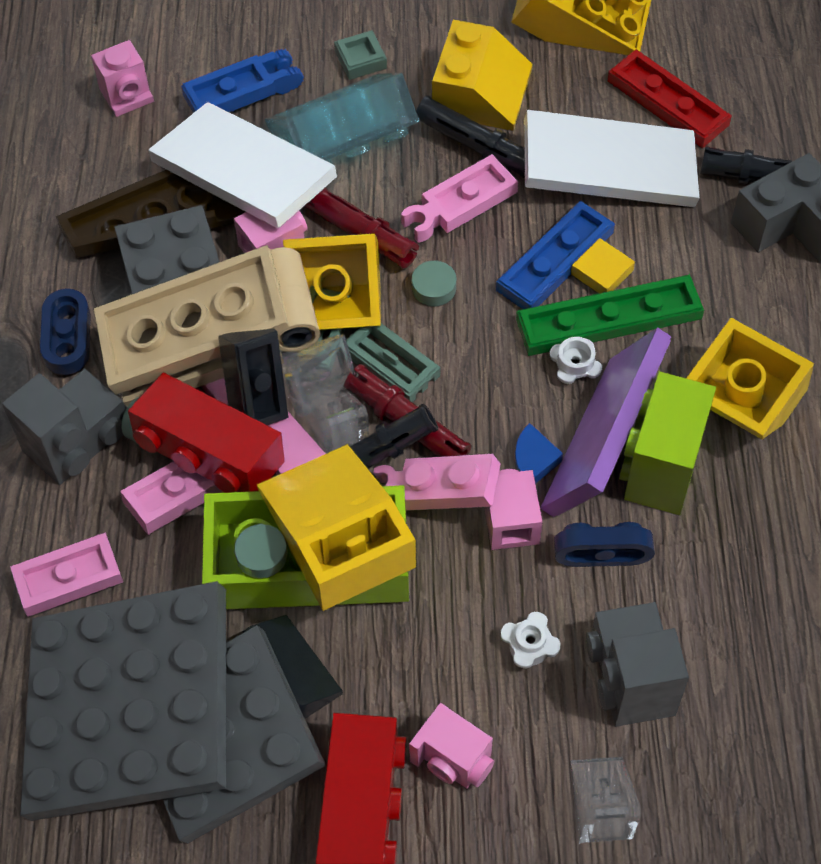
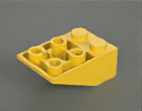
(588, 24)
(339, 526)

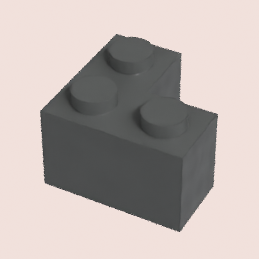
(782, 206)
(66, 424)
(638, 664)

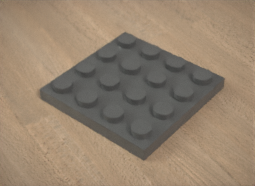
(126, 703)

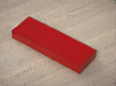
(669, 97)

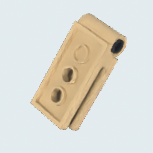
(179, 321)

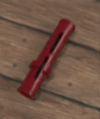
(356, 222)
(391, 405)

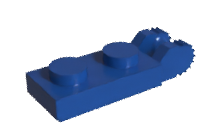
(244, 82)

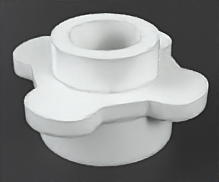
(575, 349)
(529, 654)

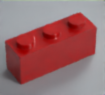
(205, 436)
(360, 790)

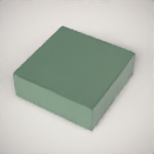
(360, 55)

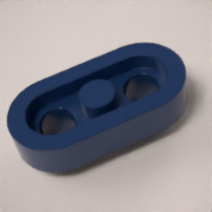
(65, 335)
(604, 546)

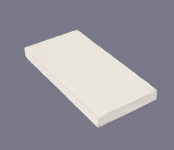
(610, 158)
(243, 164)

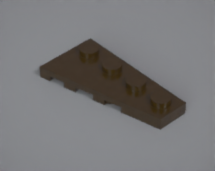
(92, 225)

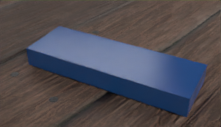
(552, 257)

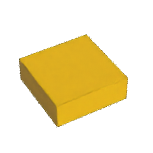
(602, 267)

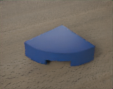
(536, 453)

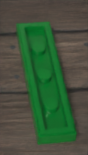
(610, 314)

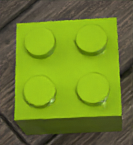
(666, 442)

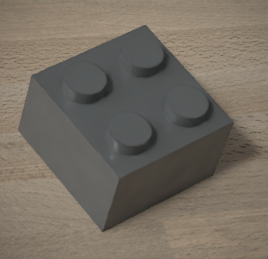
(166, 247)

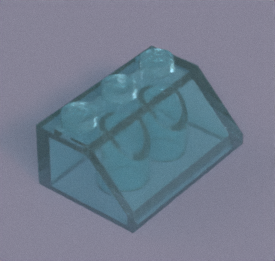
(349, 117)

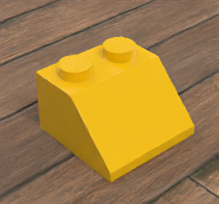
(481, 75)
(345, 266)
(753, 378)

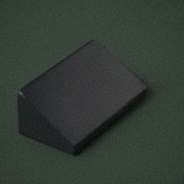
(254, 374)
(304, 671)

